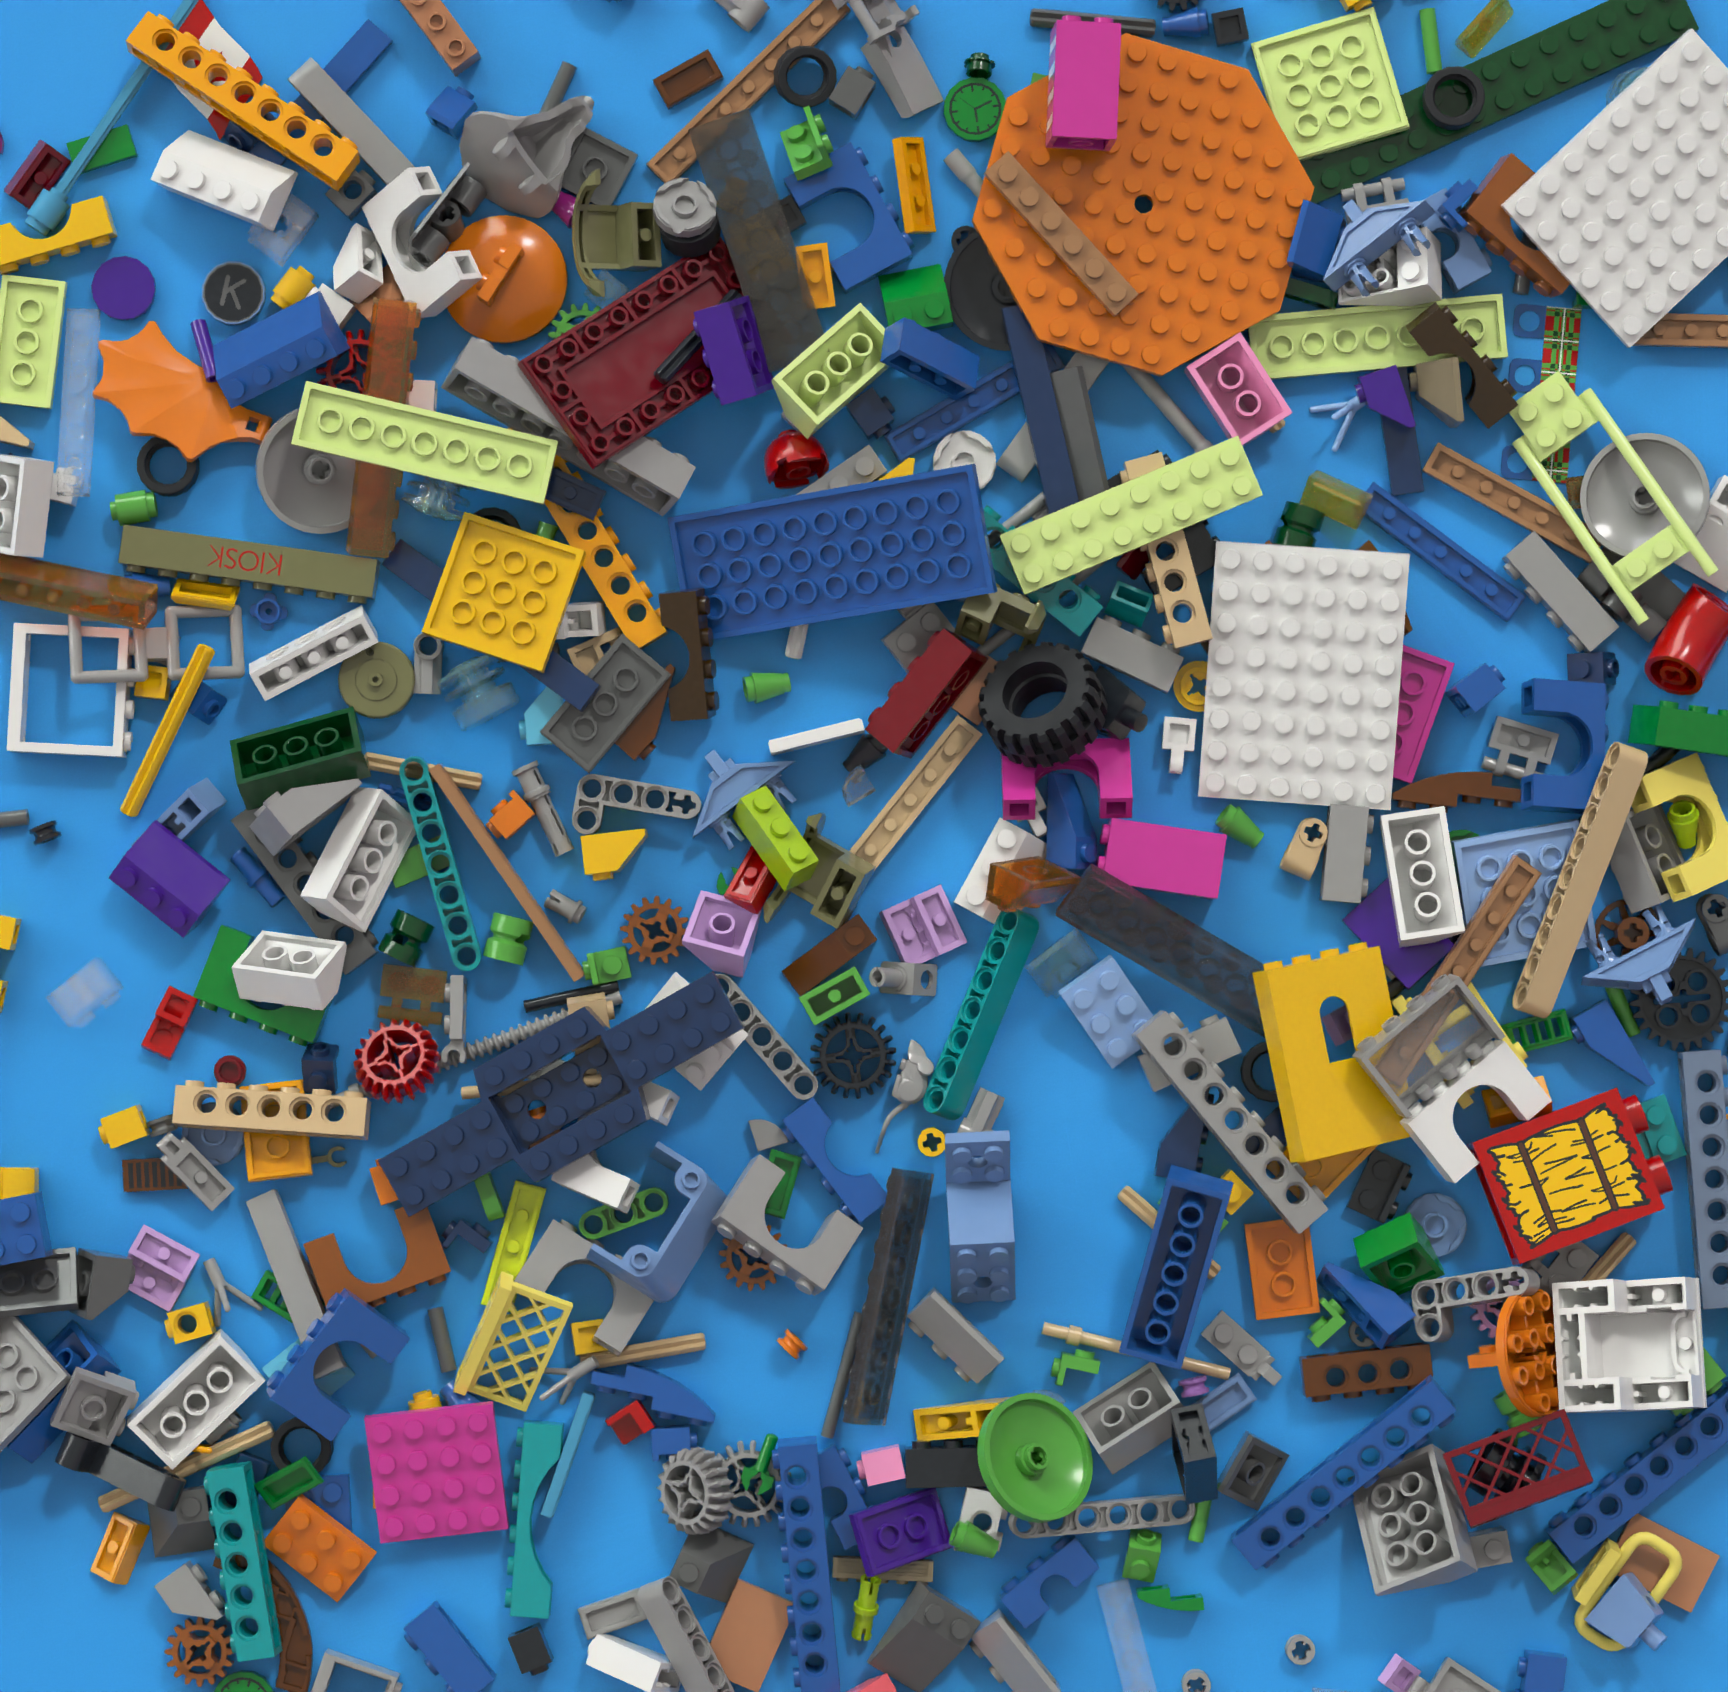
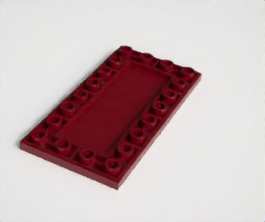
(603, 369)

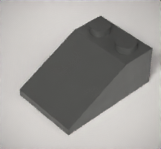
(923, 1638)

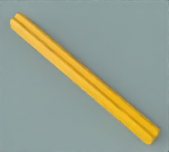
(167, 730)

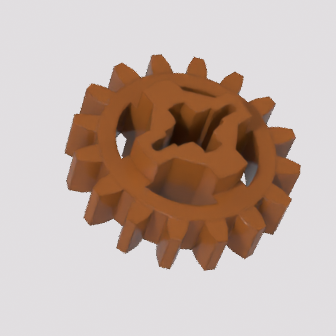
(661, 916)
(746, 1269)
(190, 1642)

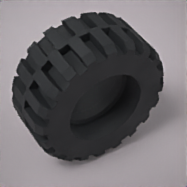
(1056, 733)

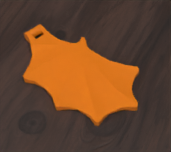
(169, 396)

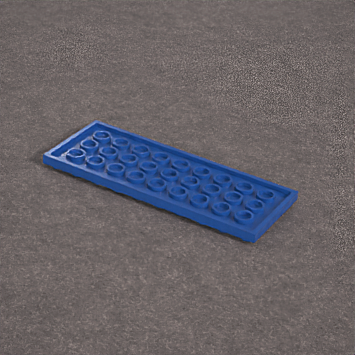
(837, 552)

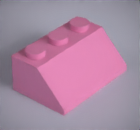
(1238, 390)

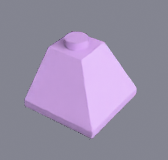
(721, 933)

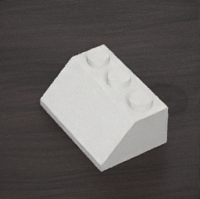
(24, 504)
(1003, 844)
(290, 970)

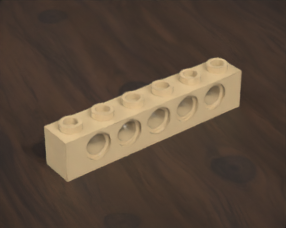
(1197, 628)
(353, 1124)

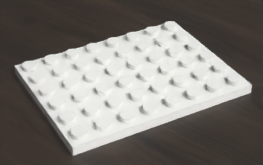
(1639, 193)
(1303, 674)

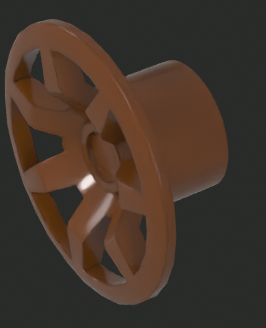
(1629, 931)

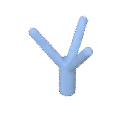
(1345, 407)

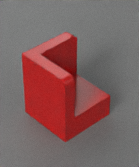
(630, 1421)

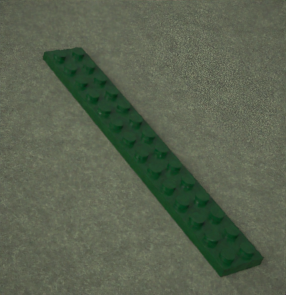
(1512, 83)

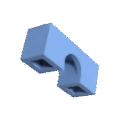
(1468, 262)

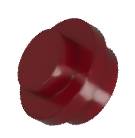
(230, 1070)

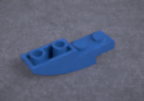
(668, 1395)

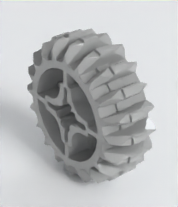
(695, 1491)
(762, 1507)

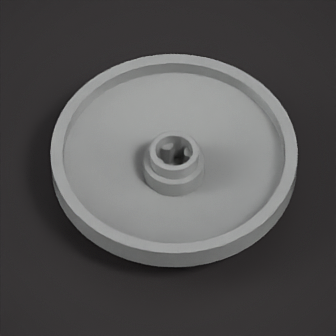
(302, 484)
(1619, 506)

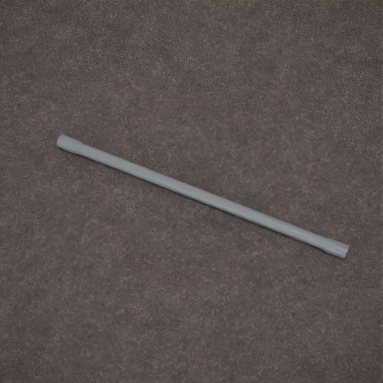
(967, 174)

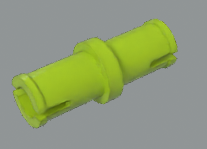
(865, 1607)

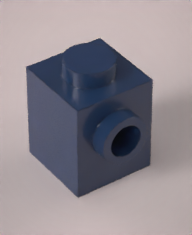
(872, 414)

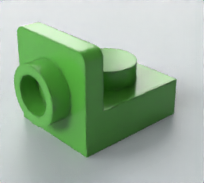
(607, 966)
(1324, 1328)

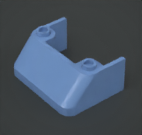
(665, 1271)

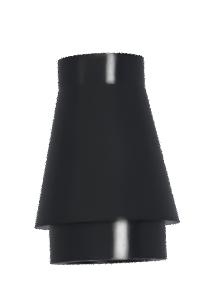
(865, 753)

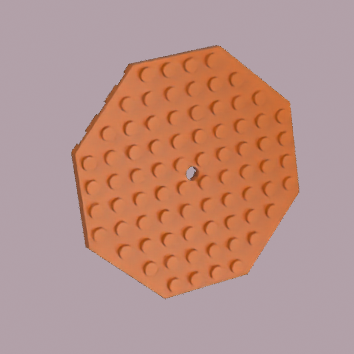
(1218, 224)

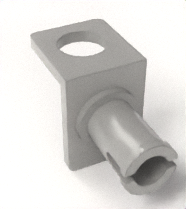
(904, 978)

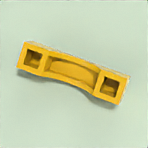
(88, 224)

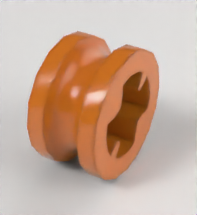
(792, 1344)

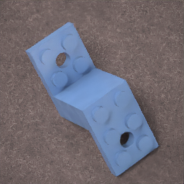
(980, 1216)

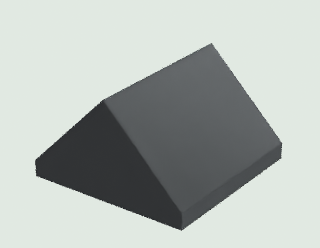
(1251, 1470)

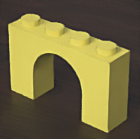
(1688, 781)

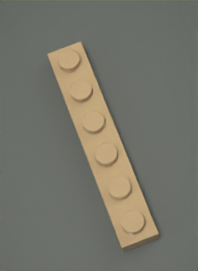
(916, 791)

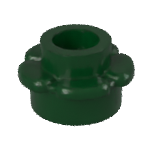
(979, 65)

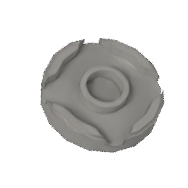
(684, 207)

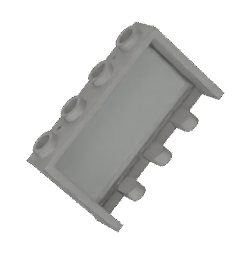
(1426, 1043)

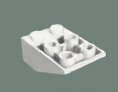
(1401, 277)
(1713, 539)

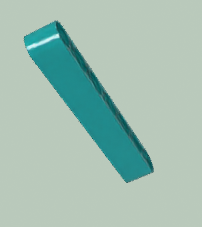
(440, 879)
(980, 1014)

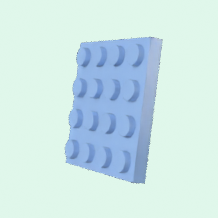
(1483, 859)

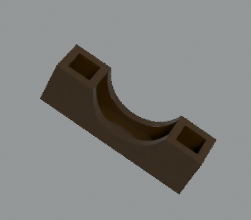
(1437, 334)
(687, 614)

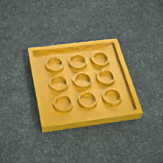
(504, 592)

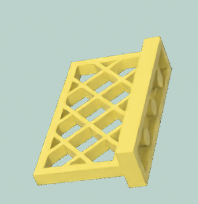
(487, 1331)

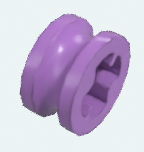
(1193, 1386)

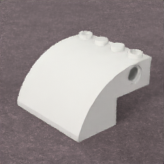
(1629, 1345)

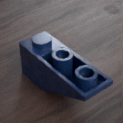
(1182, 1142)

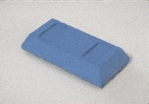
(1226, 1401)

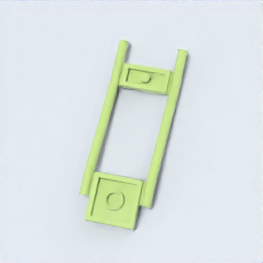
(1550, 420)

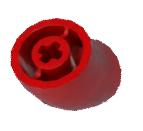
(1689, 643)

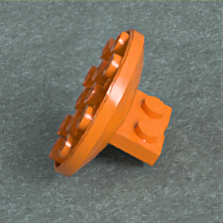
(520, 282)
(1525, 1353)

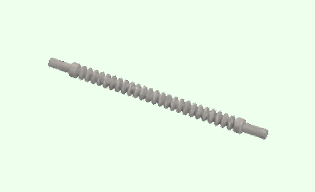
(495, 1042)

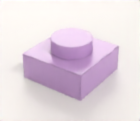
(1338, 1025)
(1398, 1674)

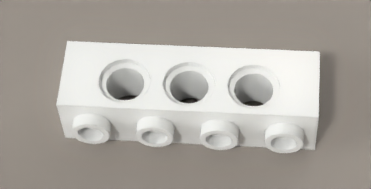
(313, 653)

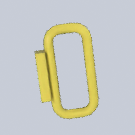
(1604, 1569)

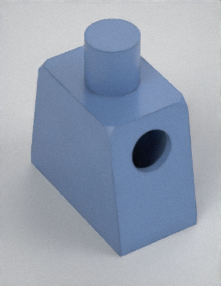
(1629, 1614)

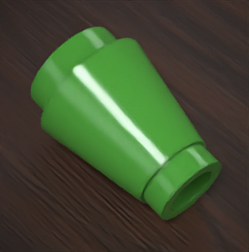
(764, 686)
(1239, 826)
(973, 1540)

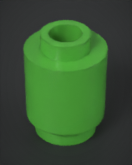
(134, 507)

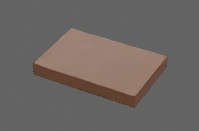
(1650, 1564)
(749, 1633)

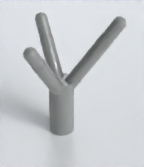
(220, 1294)
(573, 1375)

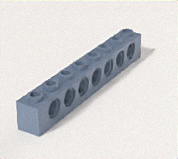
(1698, 1164)

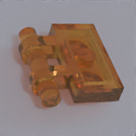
(412, 984)

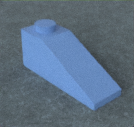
(192, 809)

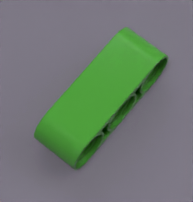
(610, 1221)

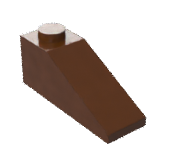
(643, 731)
(829, 955)

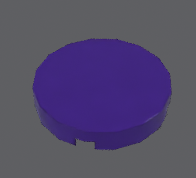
(123, 288)

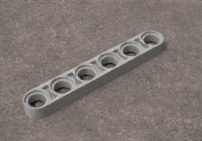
(1102, 1517)

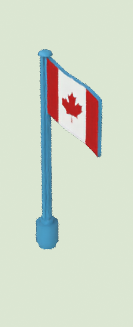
(190, 17)

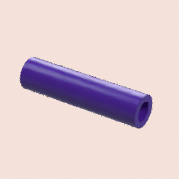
(205, 348)

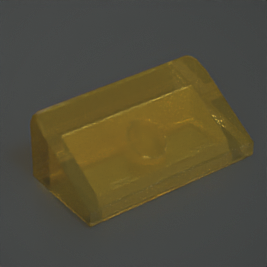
(1484, 27)
(1336, 499)

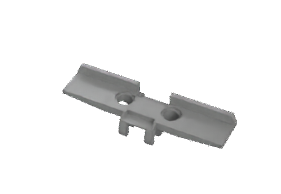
(899, 67)

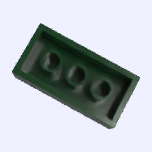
(299, 756)

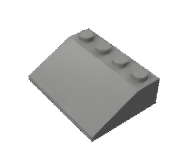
(1414, 1525)

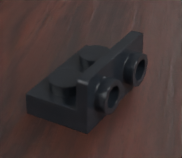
(1379, 1186)

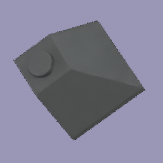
(101, 1281)
(186, 1527)
(711, 1563)

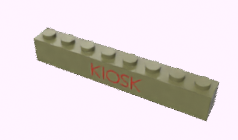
(249, 562)

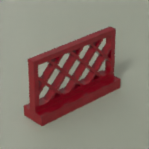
(1528, 1495)

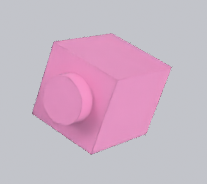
(881, 1465)

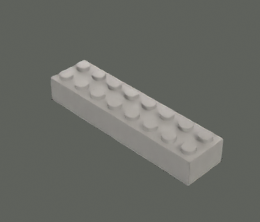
(502, 391)

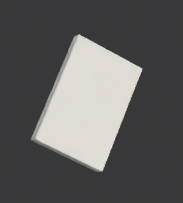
(816, 736)

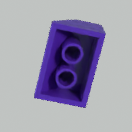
(733, 350)
(169, 879)

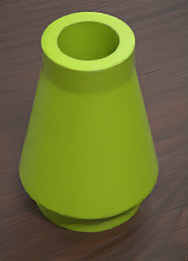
(1684, 821)

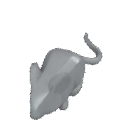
(910, 1084)

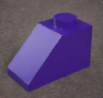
(1385, 395)

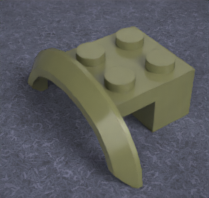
(612, 236)
(1003, 609)
(834, 884)

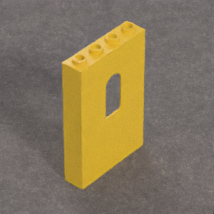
(1324, 1103)

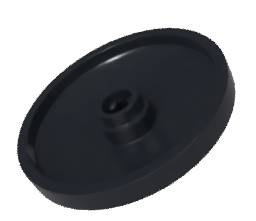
(978, 294)

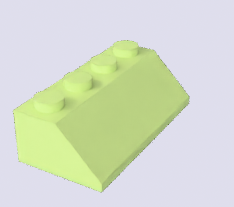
(824, 382)

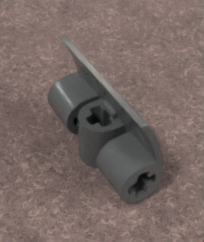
(444, 219)
(1656, 597)

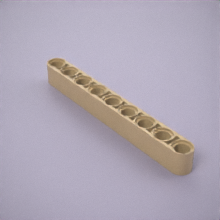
(1580, 880)

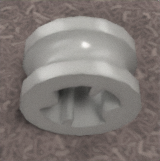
(1309, 1653)
(1194, 1674)

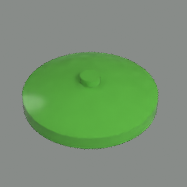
(1035, 1457)

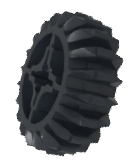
(849, 1028)

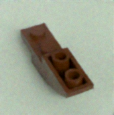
(1445, 789)

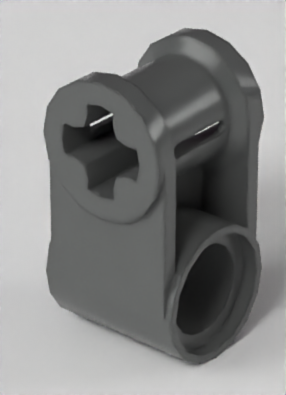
(1714, 925)

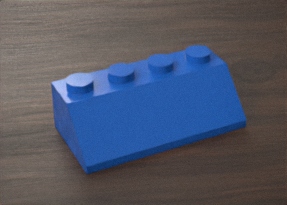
(277, 349)
(71, 1349)

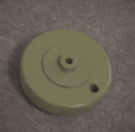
(377, 681)

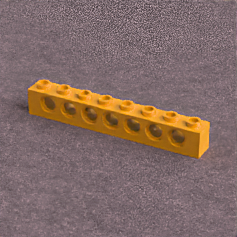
(330, 169)
(640, 633)

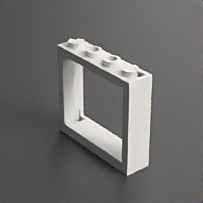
(19, 693)

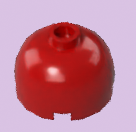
(793, 459)

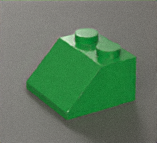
(918, 296)
(1398, 1255)

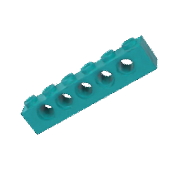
(1076, 616)
(240, 1480)

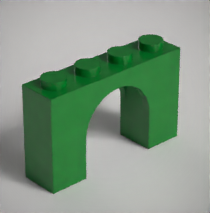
(219, 989)

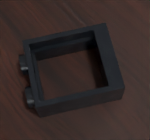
(1194, 1453)

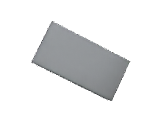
(611, 1613)

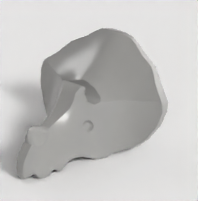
(523, 156)

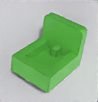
(1081, 1361)
(1142, 1555)
(1550, 1566)

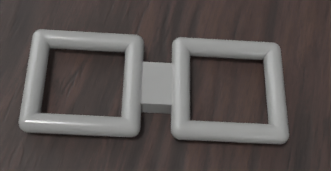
(159, 645)

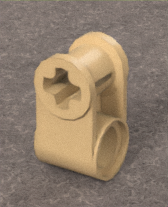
(1303, 855)

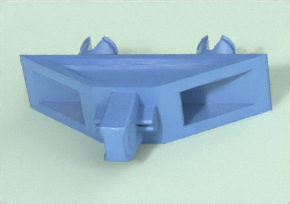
(1371, 236)
(731, 783)
(1644, 967)

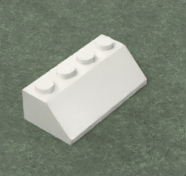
(225, 179)
(360, 858)
(1421, 876)
(195, 1399)

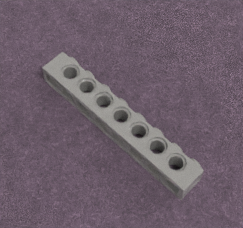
(1151, 1039)

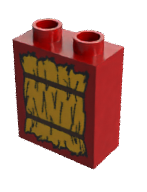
(1570, 1175)

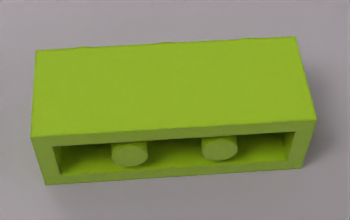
(775, 838)

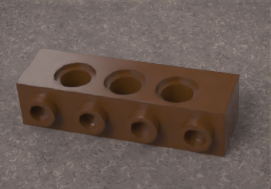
(1315, 1368)

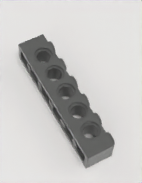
(363, 944)

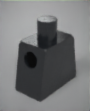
(1123, 707)

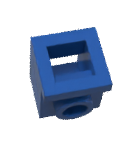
(672, 1439)

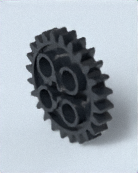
(1684, 1028)

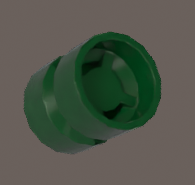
(1298, 526)
(411, 927)

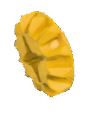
(1183, 683)

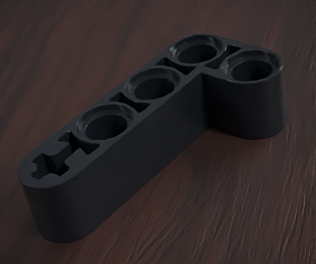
(122, 1470)

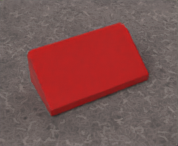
(751, 883)

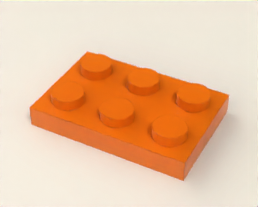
(1281, 1270)
(319, 1547)

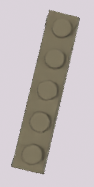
(852, 1567)

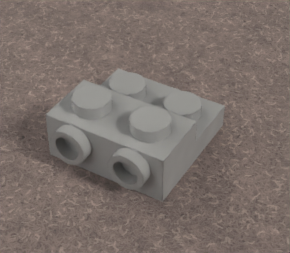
(95, 1405)

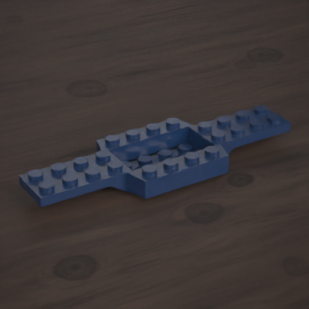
(503, 1129)

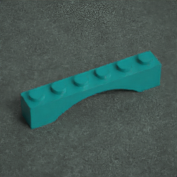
(530, 1584)

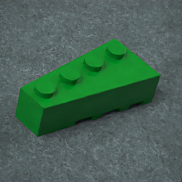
(1680, 729)

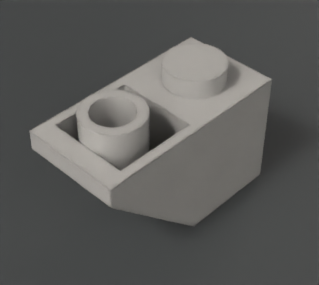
(189, 1594)

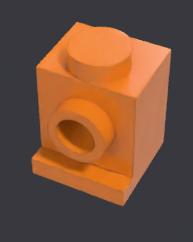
(509, 816)

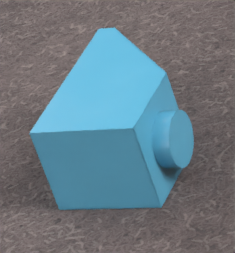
(537, 717)

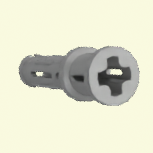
(538, 795)

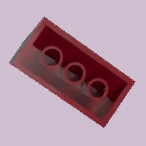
(925, 693)

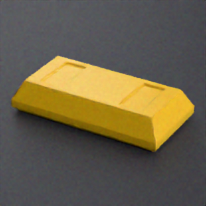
(205, 594)

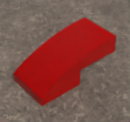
(169, 1023)

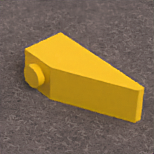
(953, 1420)

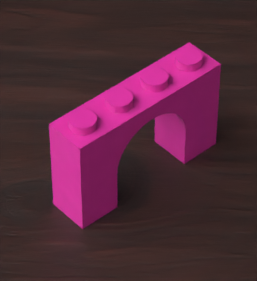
(1104, 761)

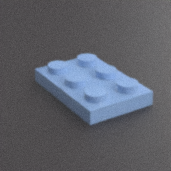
(1107, 1009)

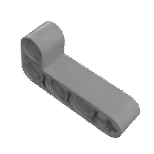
(637, 803)
(1475, 1294)

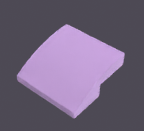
(923, 926)
(160, 1267)

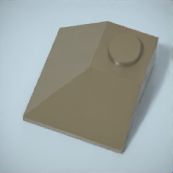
(1439, 389)

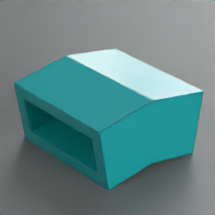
(1129, 604)

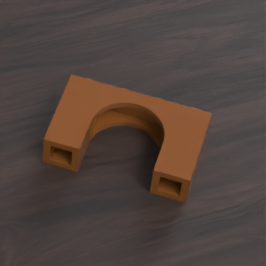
(1493, 225)
(423, 1262)

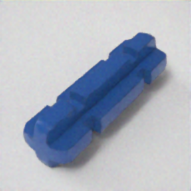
(399, 796)

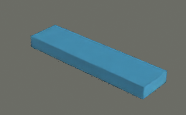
(568, 1454)

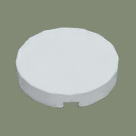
(965, 449)

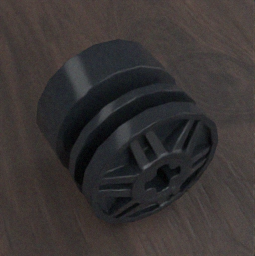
(1505, 1482)

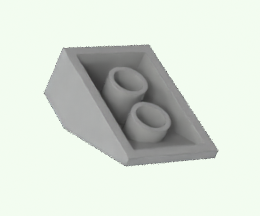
(296, 811)

